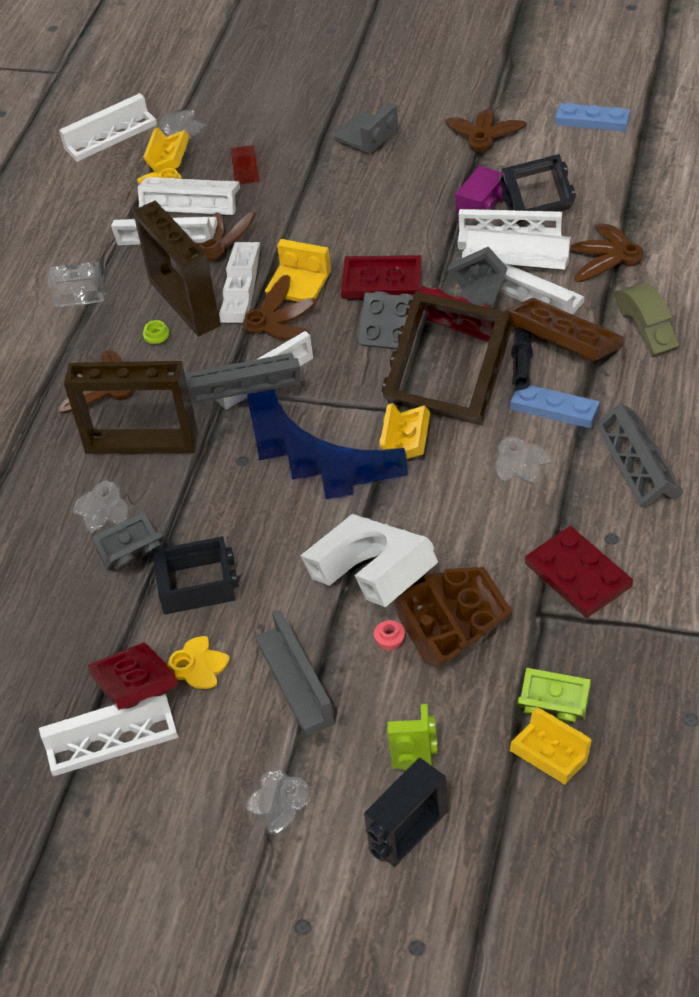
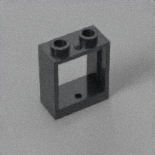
(559, 172)
(190, 556)
(406, 812)

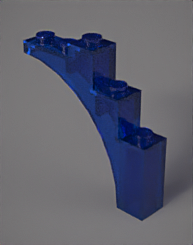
(309, 456)

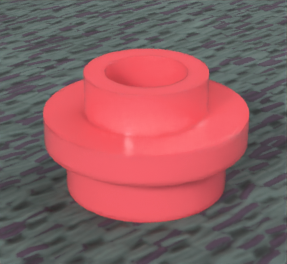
(389, 641)

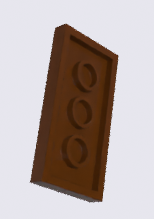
(565, 329)

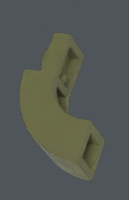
(651, 315)

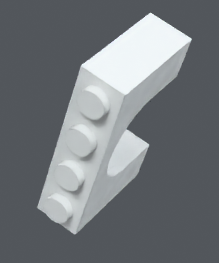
(399, 559)

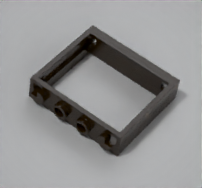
(188, 295)
(489, 369)
(124, 377)

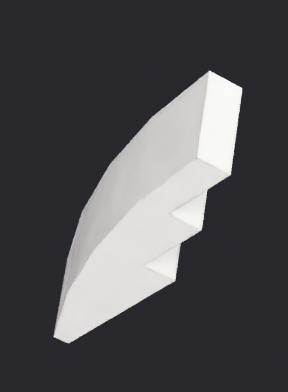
(240, 281)

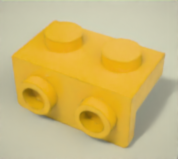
(165, 151)
(405, 430)
(552, 746)

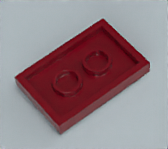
(380, 273)
(464, 324)
(578, 571)
(132, 676)

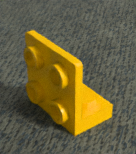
(307, 267)

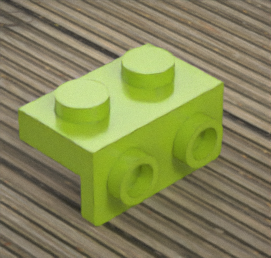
(555, 694)
(412, 740)

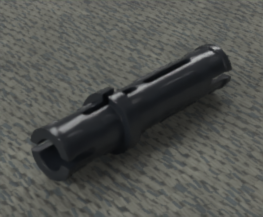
(521, 353)

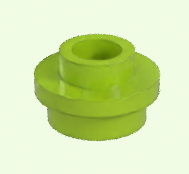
(155, 332)

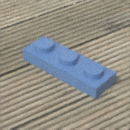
(592, 117)
(555, 406)

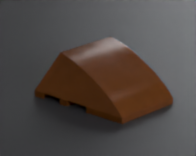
(450, 611)

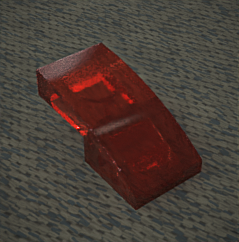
(244, 164)

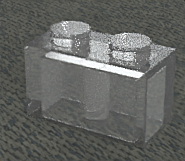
(76, 284)

